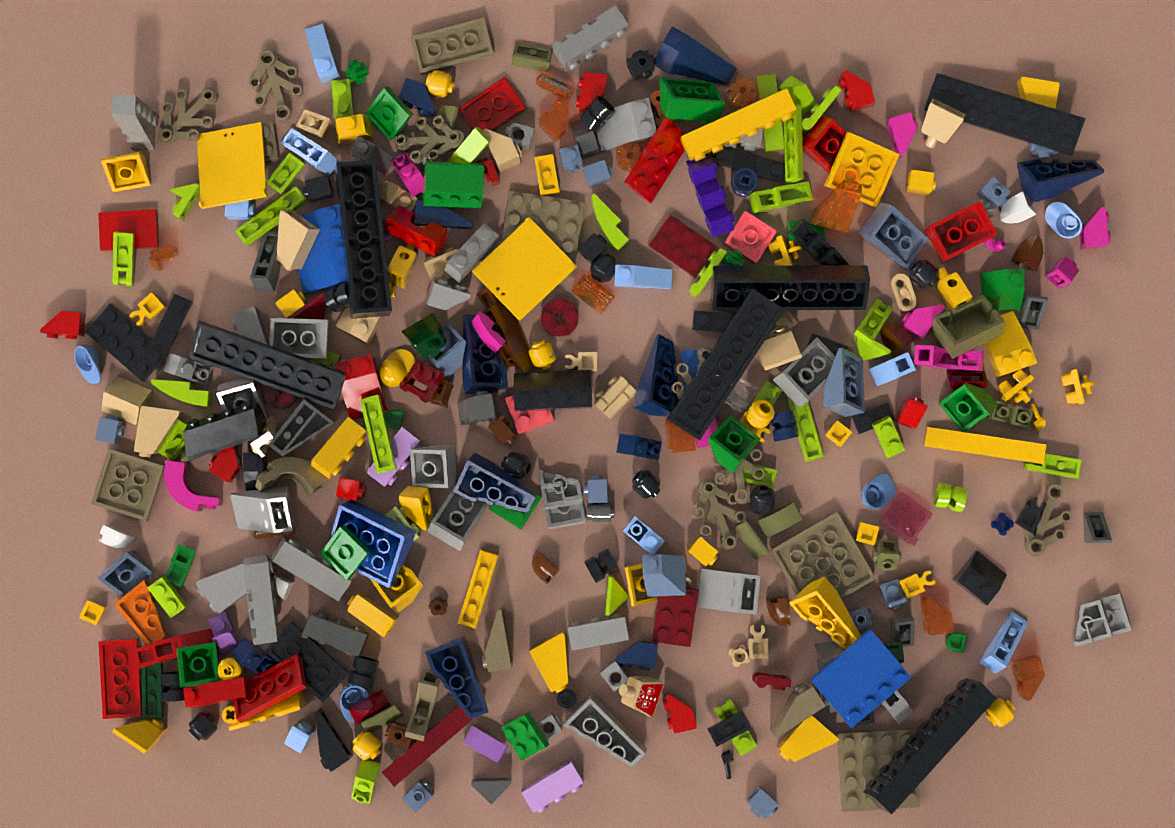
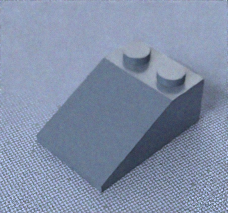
(893, 235)
(845, 385)

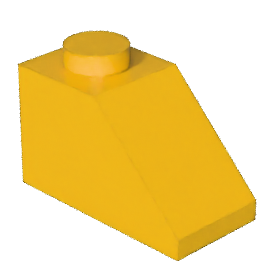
(417, 505)

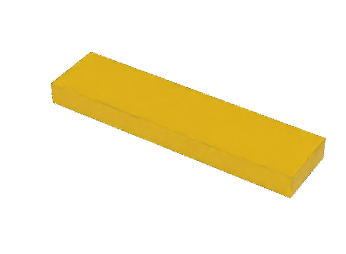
(478, 589)

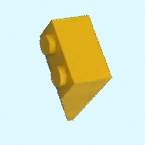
(1011, 349)

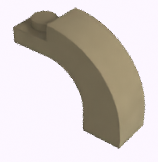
(292, 469)
(423, 705)

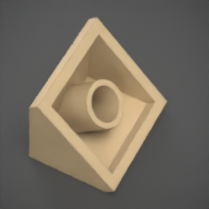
(125, 399)

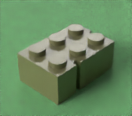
(968, 326)

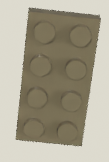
(452, 46)

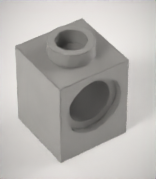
(526, 141)
(611, 668)
(555, 720)

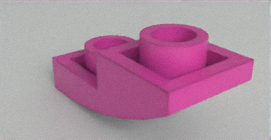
(483, 325)

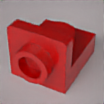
(490, 174)

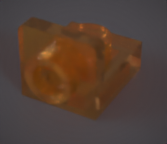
(164, 253)

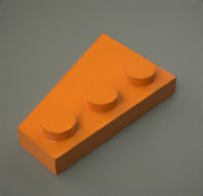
(142, 613)

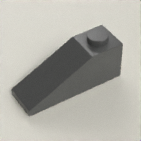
(266, 267)

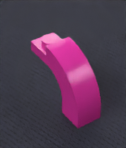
(939, 358)
(177, 484)

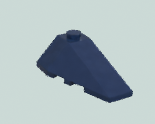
(689, 58)
(1047, 180)

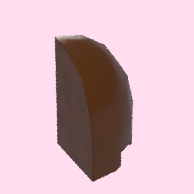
(1029, 252)
(895, 337)
(543, 568)
(779, 610)

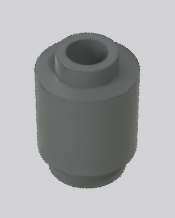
(600, 512)

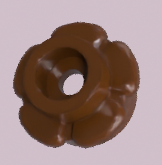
(438, 611)

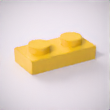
(546, 174)

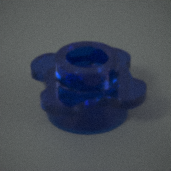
(1007, 524)

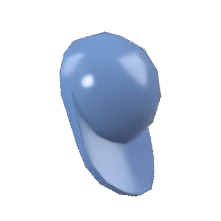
(1064, 220)
(87, 362)
(878, 492)
(349, 696)

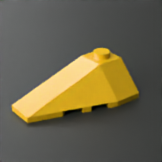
(402, 591)
(825, 608)
(284, 707)

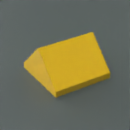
(126, 171)
(636, 585)

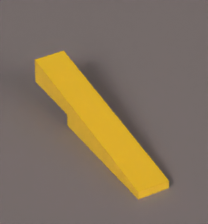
(985, 445)

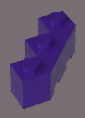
(710, 196)

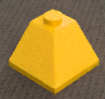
(142, 734)

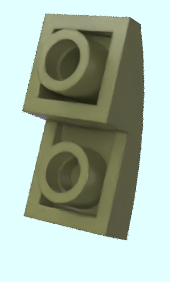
(1011, 415)
(780, 520)

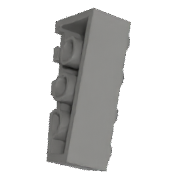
(590, 39)
(135, 120)
(310, 568)
(260, 599)
(606, 731)

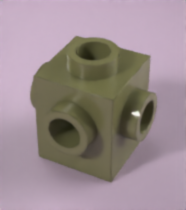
(887, 554)

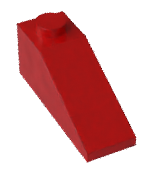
(215, 692)

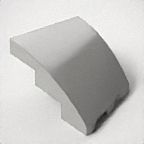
(561, 500)
(1101, 620)

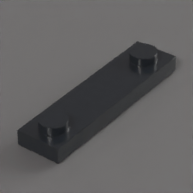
(739, 159)
(711, 321)
(167, 332)

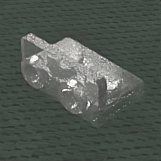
(741, 395)

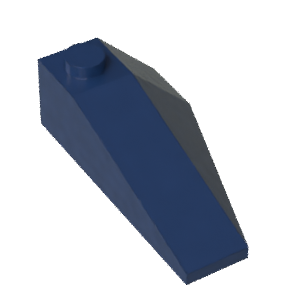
(480, 366)
(654, 389)
(489, 483)
(456, 670)

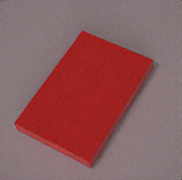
(492, 107)
(140, 222)

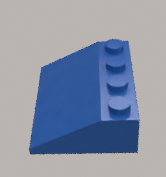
(326, 260)
(383, 536)
(860, 678)

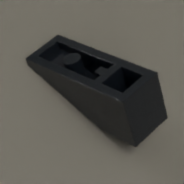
(252, 467)
(331, 746)

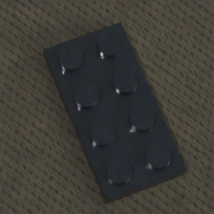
(122, 340)
(320, 669)

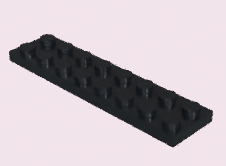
(1009, 114)
(267, 364)
(725, 364)

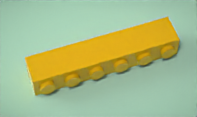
(738, 124)

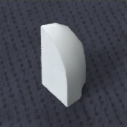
(1016, 209)
(114, 537)
(282, 586)

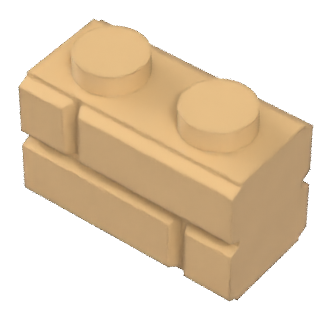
(615, 397)

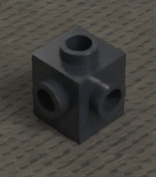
(641, 71)

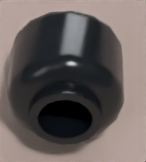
(603, 268)
(924, 273)
(516, 465)
(646, 484)
(762, 499)
(203, 726)

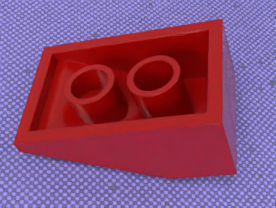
(824, 142)
(961, 231)
(360, 382)

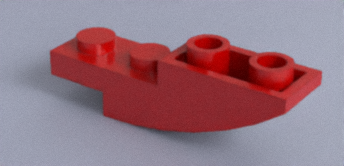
(166, 648)

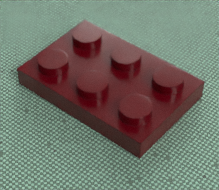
(682, 246)
(675, 618)

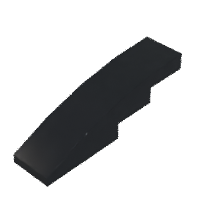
(816, 244)

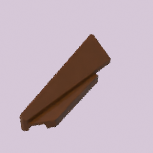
(514, 349)

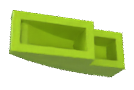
(780, 197)
(608, 223)
(184, 392)

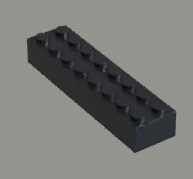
(363, 239)
(793, 286)
(929, 745)

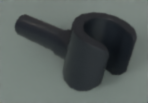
(726, 758)

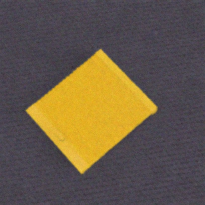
(231, 165)
(524, 269)

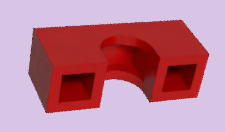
(428, 238)

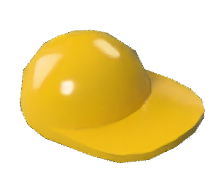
(396, 367)

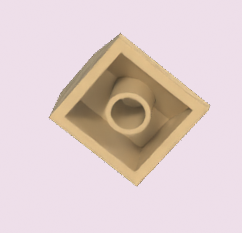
(504, 151)
(361, 327)
(778, 348)

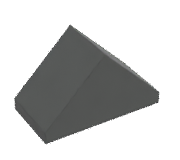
(584, 139)
(1032, 311)
(1096, 528)
(903, 630)
(491, 787)

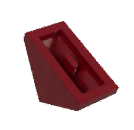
(312, 310)
(957, 378)
(369, 706)

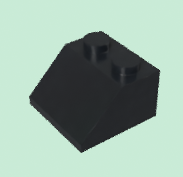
(980, 578)

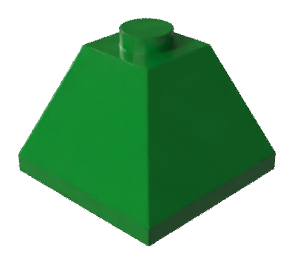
(1003, 288)
(968, 405)
(732, 443)
(197, 664)

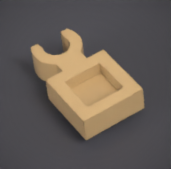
(584, 361)
(757, 646)

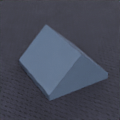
(125, 573)

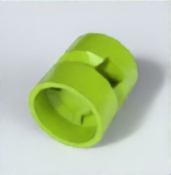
(950, 497)

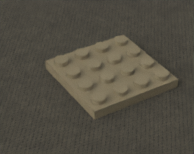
(555, 216)
(824, 551)
(860, 759)

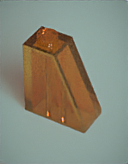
(838, 207)

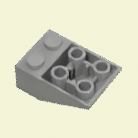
(264, 510)
(728, 591)

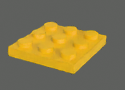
(865, 164)

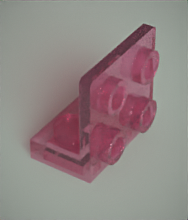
(906, 518)

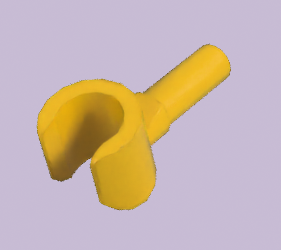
(1040, 423)

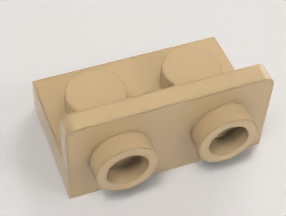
(436, 264)
(260, 445)

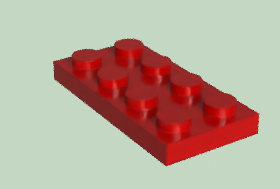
(656, 161)
(120, 679)
(271, 687)

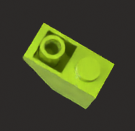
(365, 781)

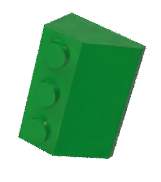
(690, 100)
(453, 184)

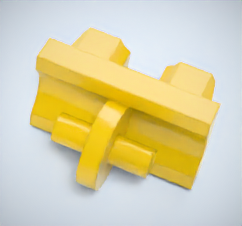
(781, 245)
(1022, 381)
(1078, 395)

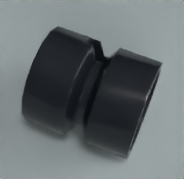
(597, 114)
(337, 297)
(595, 569)
(363, 671)
(172, 689)

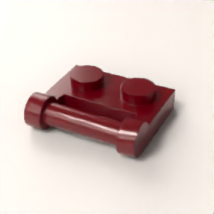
(426, 375)
(777, 681)

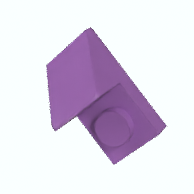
(223, 633)

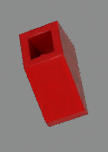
(592, 86)
(857, 92)
(65, 324)
(911, 412)
(226, 464)
(351, 489)
(681, 714)

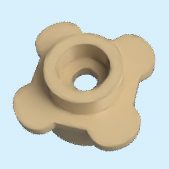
(734, 654)

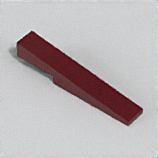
(424, 749)

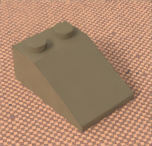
(498, 650)
(799, 707)

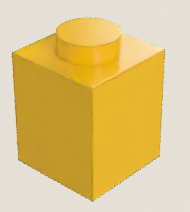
(920, 182)
(291, 303)
(703, 551)

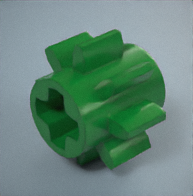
(356, 71)
(733, 258)

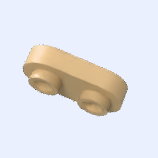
(903, 292)

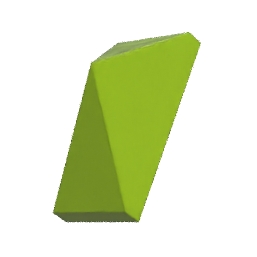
(799, 93)
(870, 351)
(615, 596)

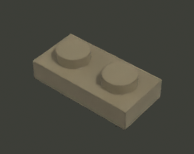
(270, 143)

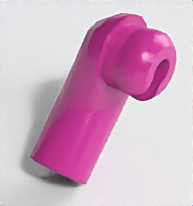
(995, 244)

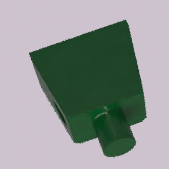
(426, 336)

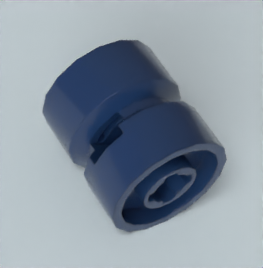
(744, 182)
(784, 426)

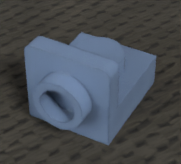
(892, 594)

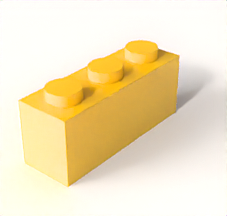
(339, 448)

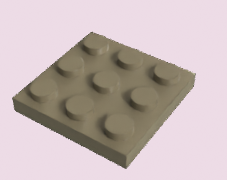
(128, 484)

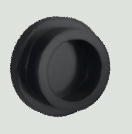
(566, 698)

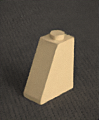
(294, 239)
(153, 428)

